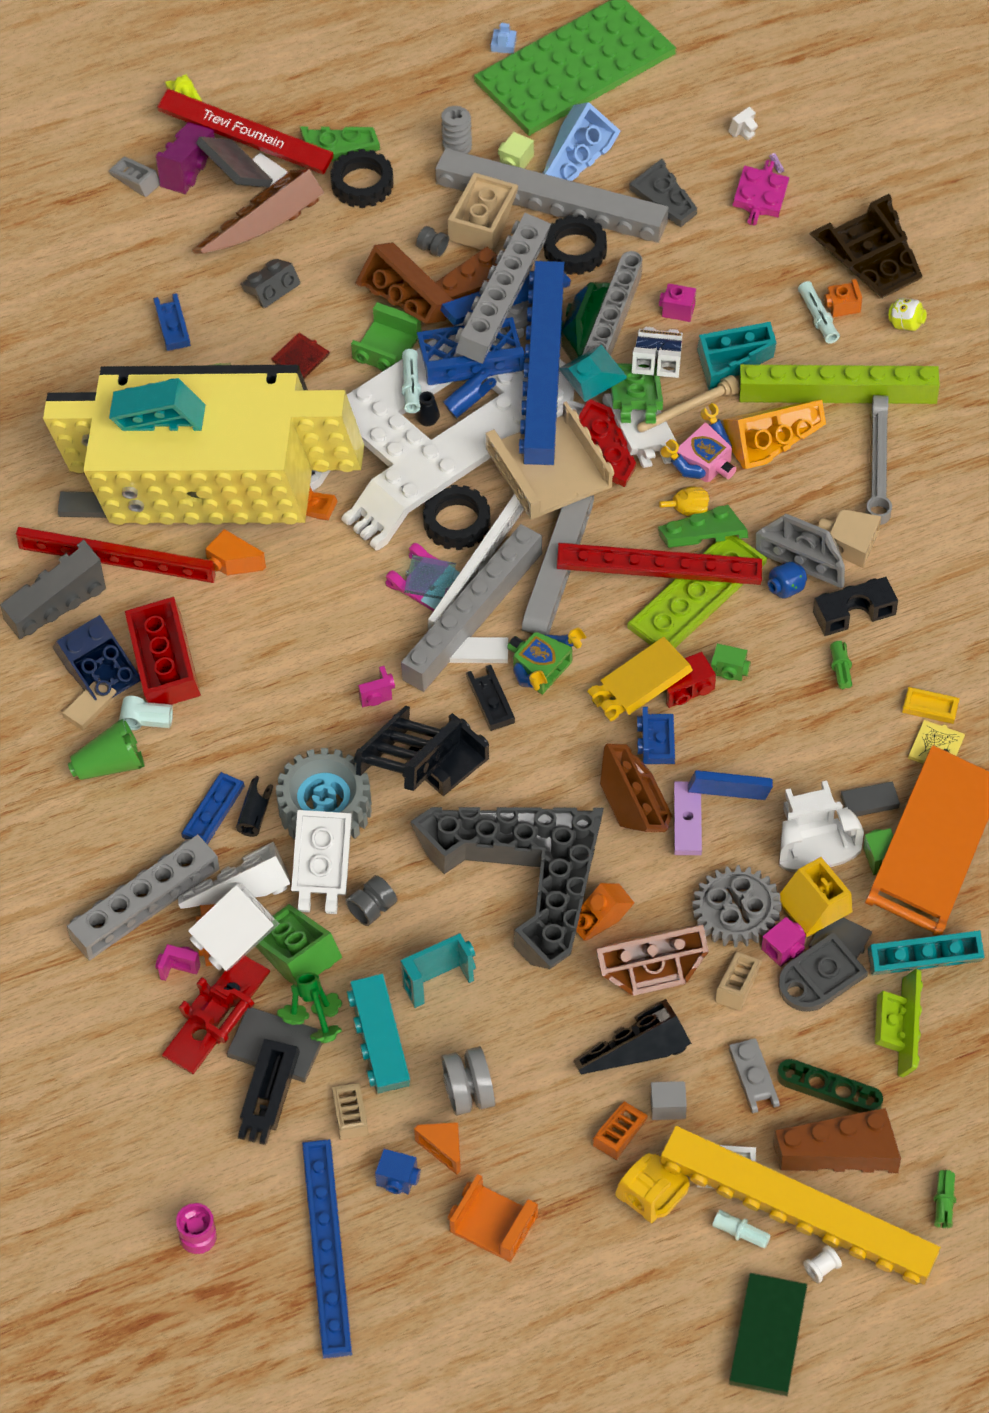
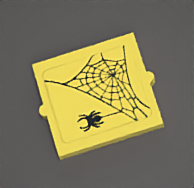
(936, 735)

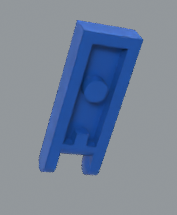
(172, 323)

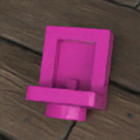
(377, 691)
(177, 958)

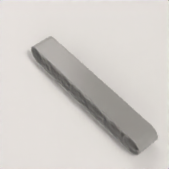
(616, 303)
(550, 580)

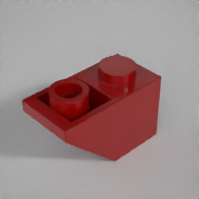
(698, 682)

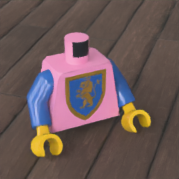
(704, 452)

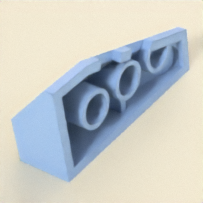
(580, 141)

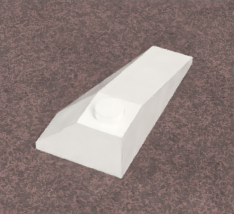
(260, 873)

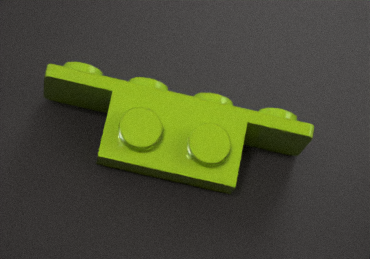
(899, 1022)

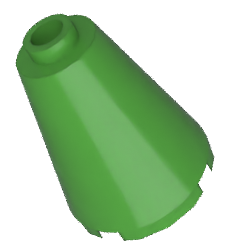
(107, 753)

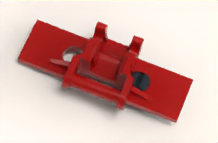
(209, 1008)

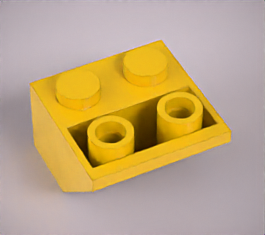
(816, 897)

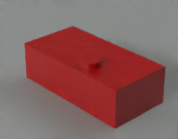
(162, 652)

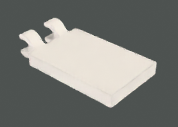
(642, 443)
(321, 857)

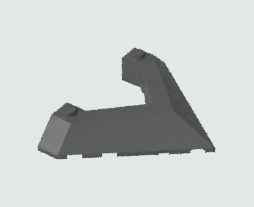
(553, 839)

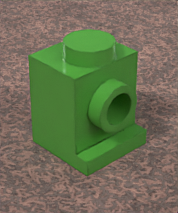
(730, 662)

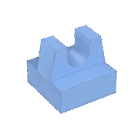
(503, 39)

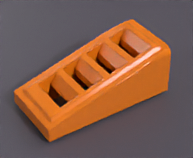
(614, 1149)

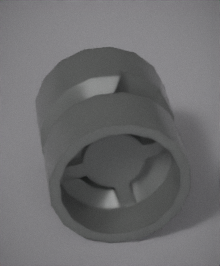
(368, 903)

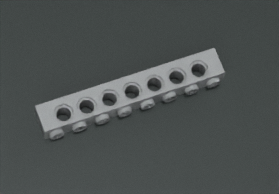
(502, 289)

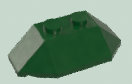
(581, 318)

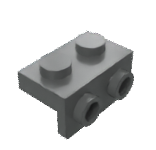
(271, 282)

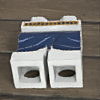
(658, 345)

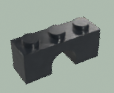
(873, 597)

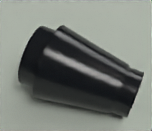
(429, 411)

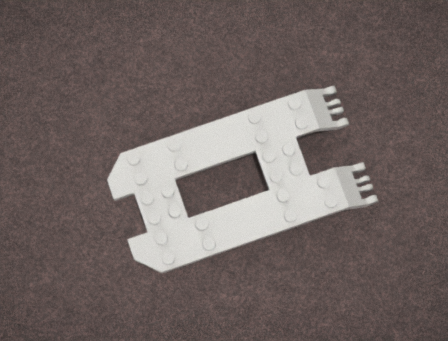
(415, 462)

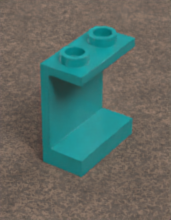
(435, 961)

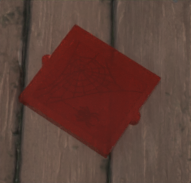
(302, 352)

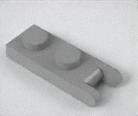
(753, 1073)

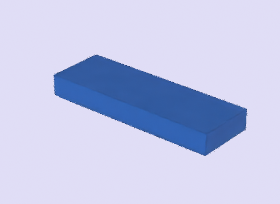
(730, 785)
(213, 808)

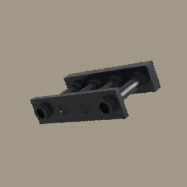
(421, 763)

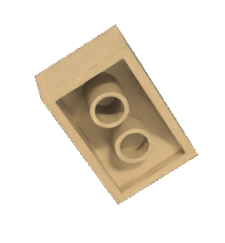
(482, 212)

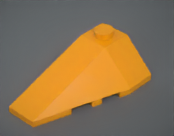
(766, 433)

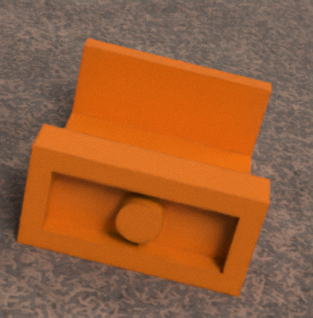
(492, 1220)

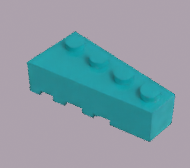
(379, 1034)

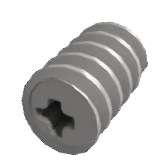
(456, 129)

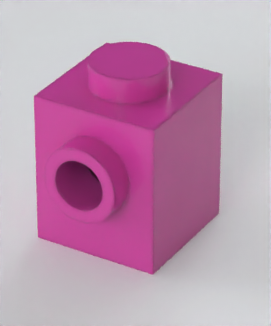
(678, 302)
(784, 941)

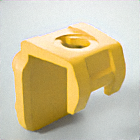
(652, 1188)

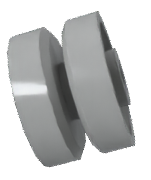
(463, 1082)

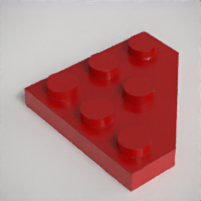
(605, 433)

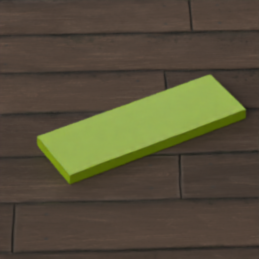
(689, 602)

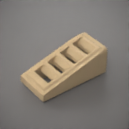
(734, 996)
(353, 1129)

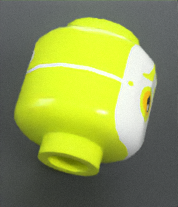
(907, 314)

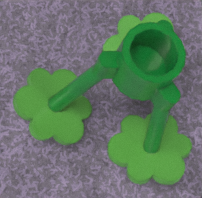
(310, 990)

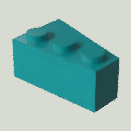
(726, 350)

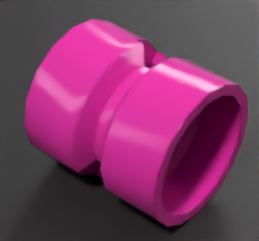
(196, 1228)

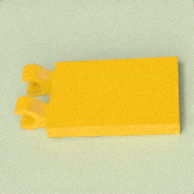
(640, 679)

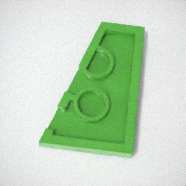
(342, 141)

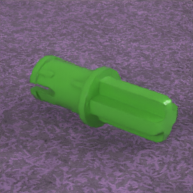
(841, 664)
(945, 1199)

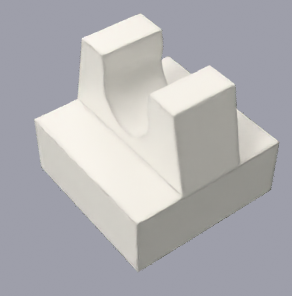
(744, 124)

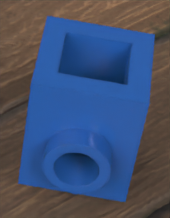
(397, 1172)

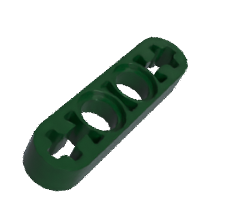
(832, 1082)

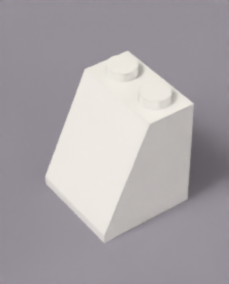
(232, 927)

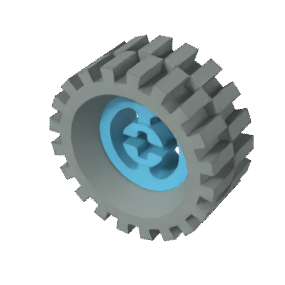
(323, 778)

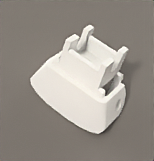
(815, 833)

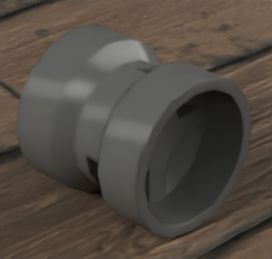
(432, 241)

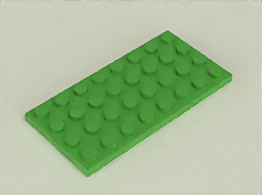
(574, 65)

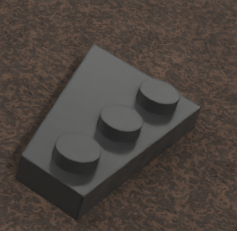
(660, 187)

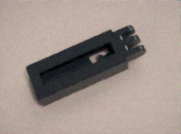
(271, 1083)

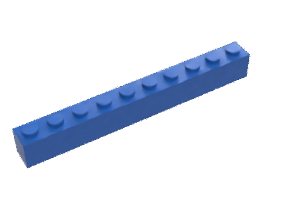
(543, 363)

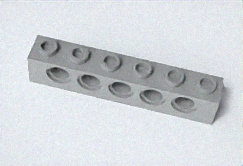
(137, 910)

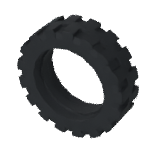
(362, 196)
(578, 226)
(457, 538)

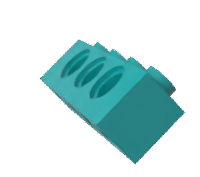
(926, 953)

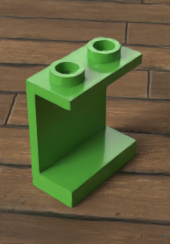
(386, 338)

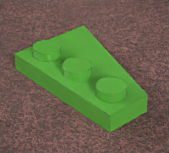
(710, 524)

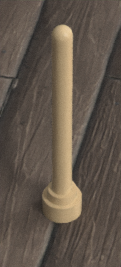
(727, 387)

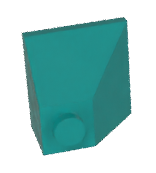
(593, 373)

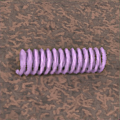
(777, 163)

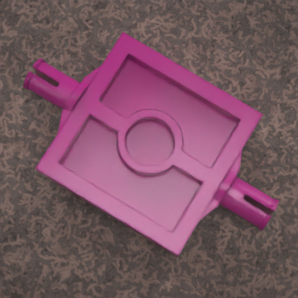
(761, 192)

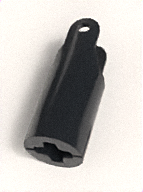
(253, 809)

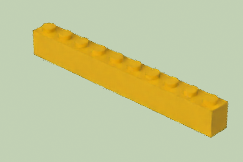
(800, 1205)

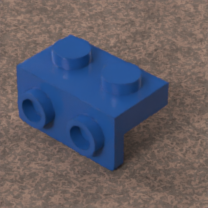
(657, 737)

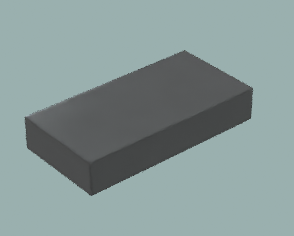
(80, 505)
(871, 799)

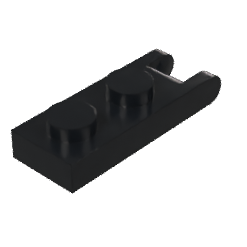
(491, 699)

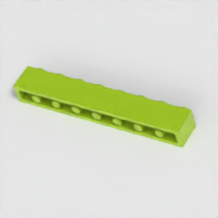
(838, 383)

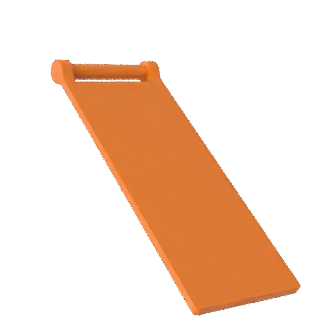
(934, 840)

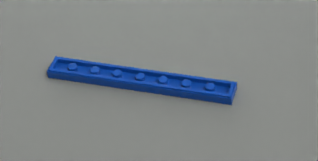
(327, 1249)

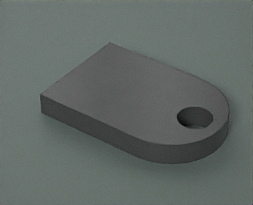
(821, 973)

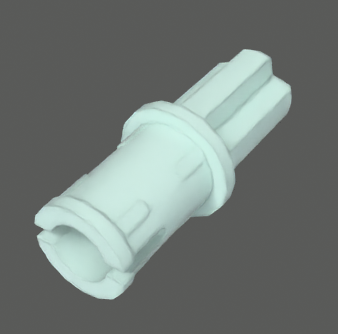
(740, 1229)

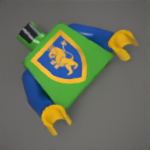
(543, 658)

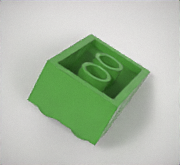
(298, 945)

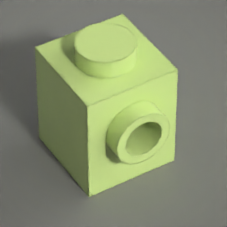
(516, 150)

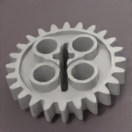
(759, 896)

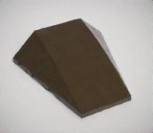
(873, 248)

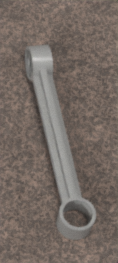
(879, 458)

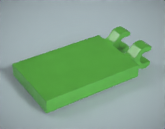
(637, 393)

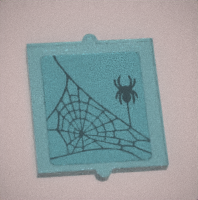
(429, 577)

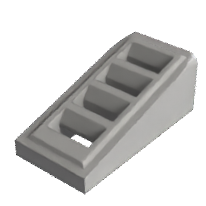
(137, 176)

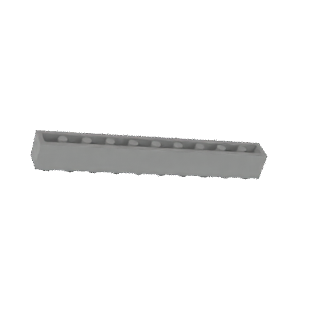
(559, 196)

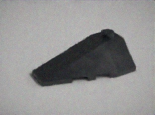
(650, 1038)

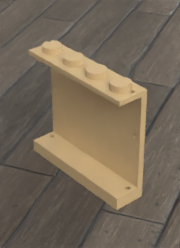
(576, 471)

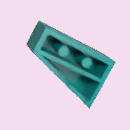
(157, 404)

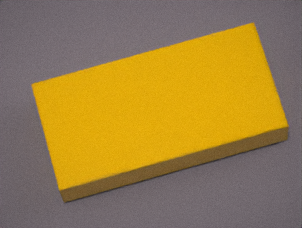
(931, 705)

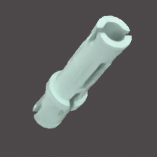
(822, 319)
(411, 388)

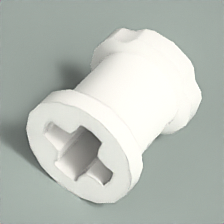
(822, 1264)

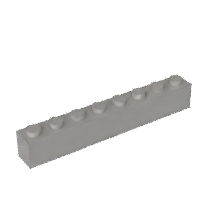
(471, 607)

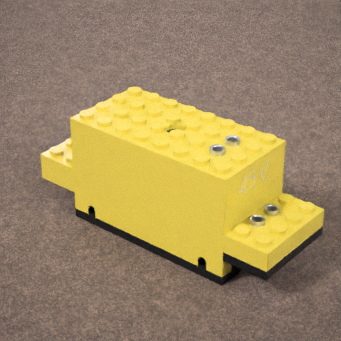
(242, 468)

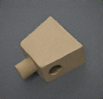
(854, 534)

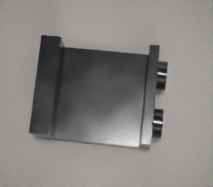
(462, 762)

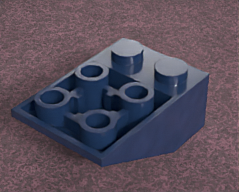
(95, 655)

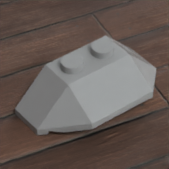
(804, 544)

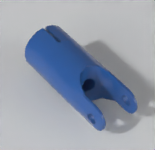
(469, 393)

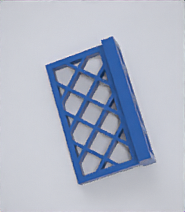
(463, 368)

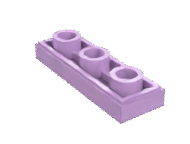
(687, 821)

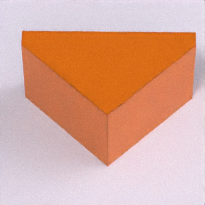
(441, 1142)

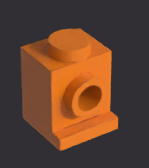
(844, 299)

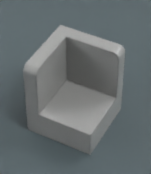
(668, 1100)

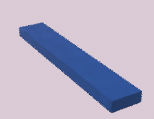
(458, 309)

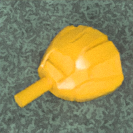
(689, 501)

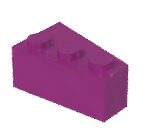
(183, 159)

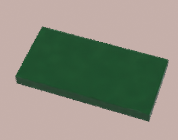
(768, 1334)

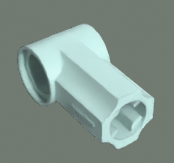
(140, 713)

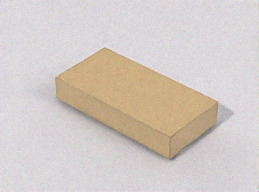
(86, 709)

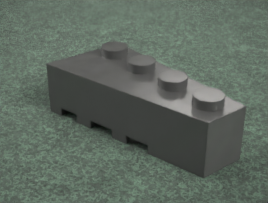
(55, 592)

